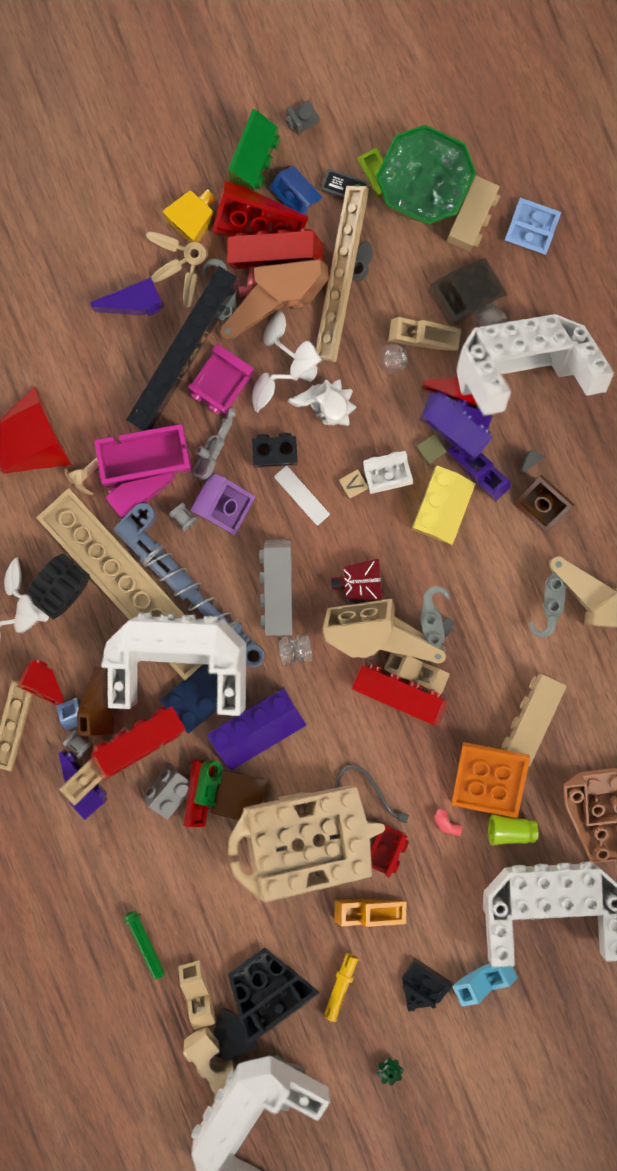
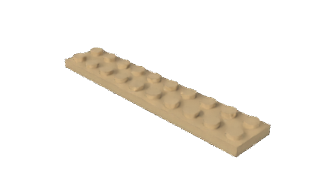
(108, 563)

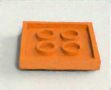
(490, 780)

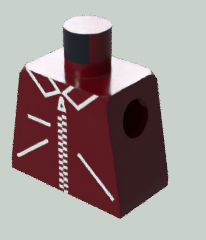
(360, 581)

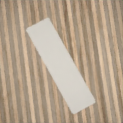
(302, 495)

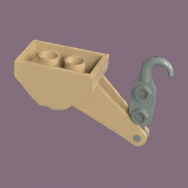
(592, 594)
(372, 626)

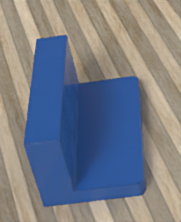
(295, 190)

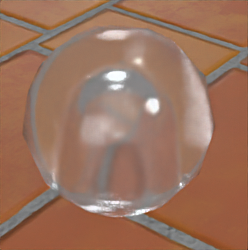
(392, 359)

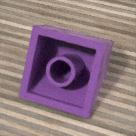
(223, 503)

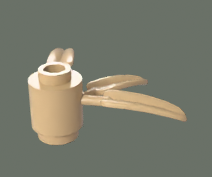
(175, 265)

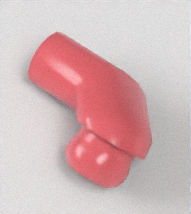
(444, 824)

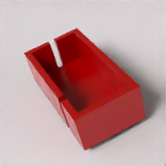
(137, 743)

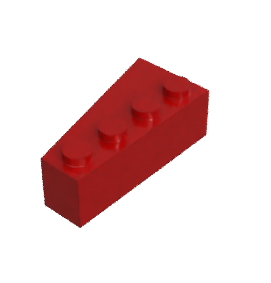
(273, 249)
(399, 695)

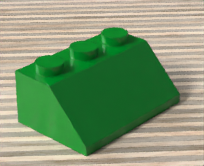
(254, 151)

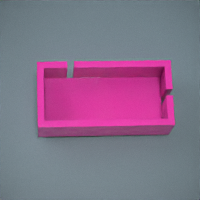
(143, 455)

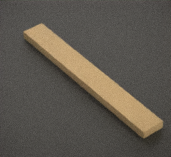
(341, 272)

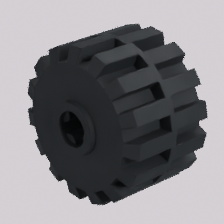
(57, 586)

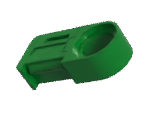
(208, 784)

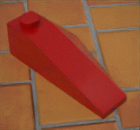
(251, 212)

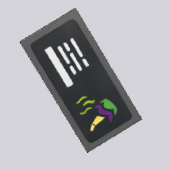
(336, 183)

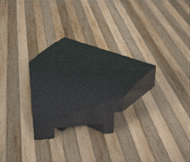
(423, 986)
(231, 1036)

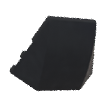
(267, 993)

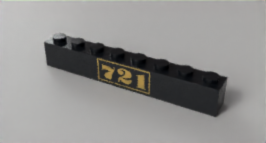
(184, 349)

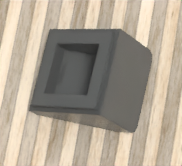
(530, 459)

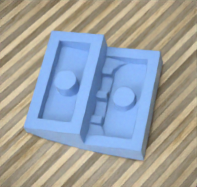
(532, 226)

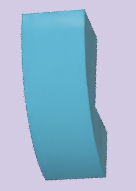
(480, 982)

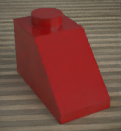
(41, 682)

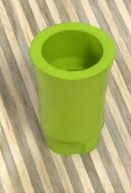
(511, 830)

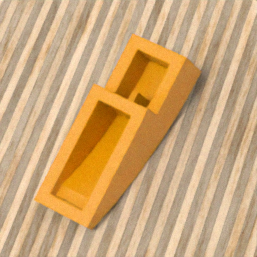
(369, 912)

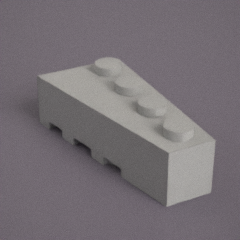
(277, 587)

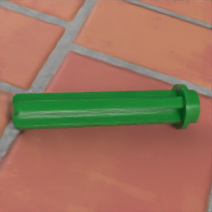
(144, 944)

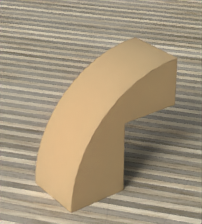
(417, 671)
(197, 994)

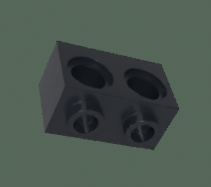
(275, 457)

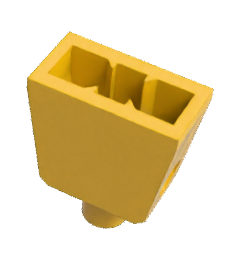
(191, 214)

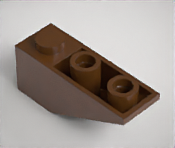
(93, 714)

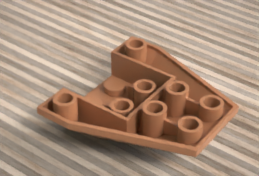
(593, 810)

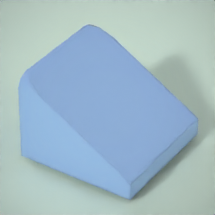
(68, 713)

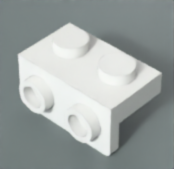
(387, 472)

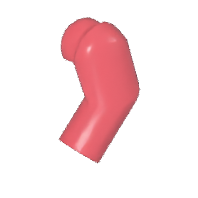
(244, 291)

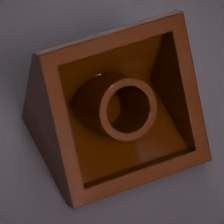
(543, 503)

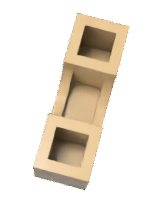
(200, 1049)

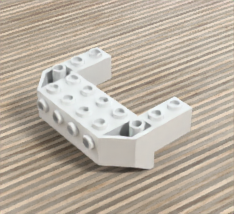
(526, 346)
(177, 641)
(548, 893)
(239, 1104)

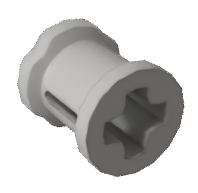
(183, 517)
(77, 744)

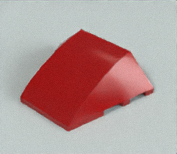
(29, 438)

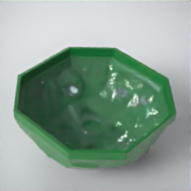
(425, 175)

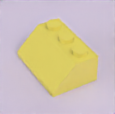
(443, 505)

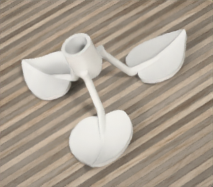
(302, 367)
(26, 612)

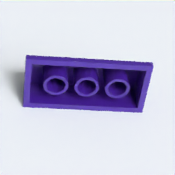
(256, 729)

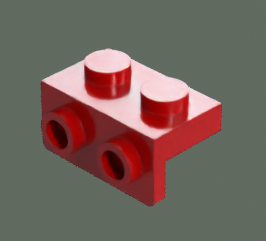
(386, 850)

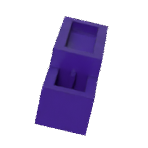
(482, 473)

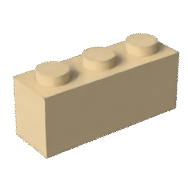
(474, 214)

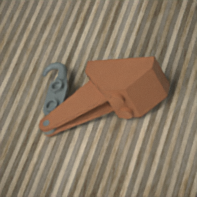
(276, 286)

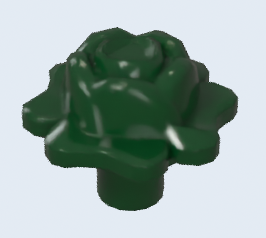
(390, 1071)

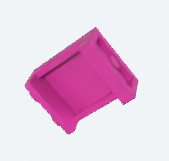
(220, 380)

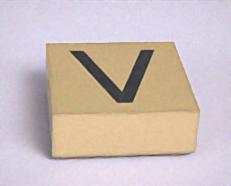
(353, 484)

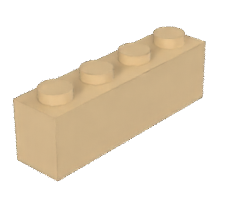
(535, 716)

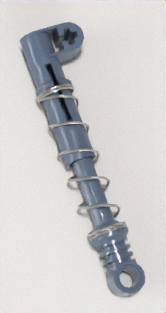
(177, 578)

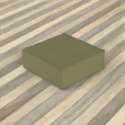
(431, 449)

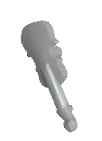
(206, 462)

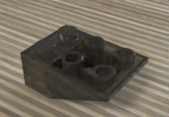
(466, 291)

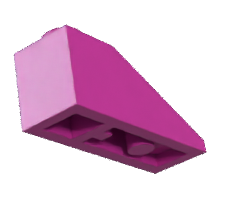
(129, 494)

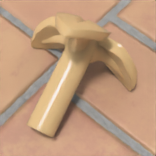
(78, 476)

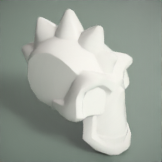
(328, 401)

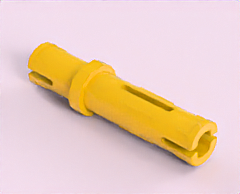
(341, 985)

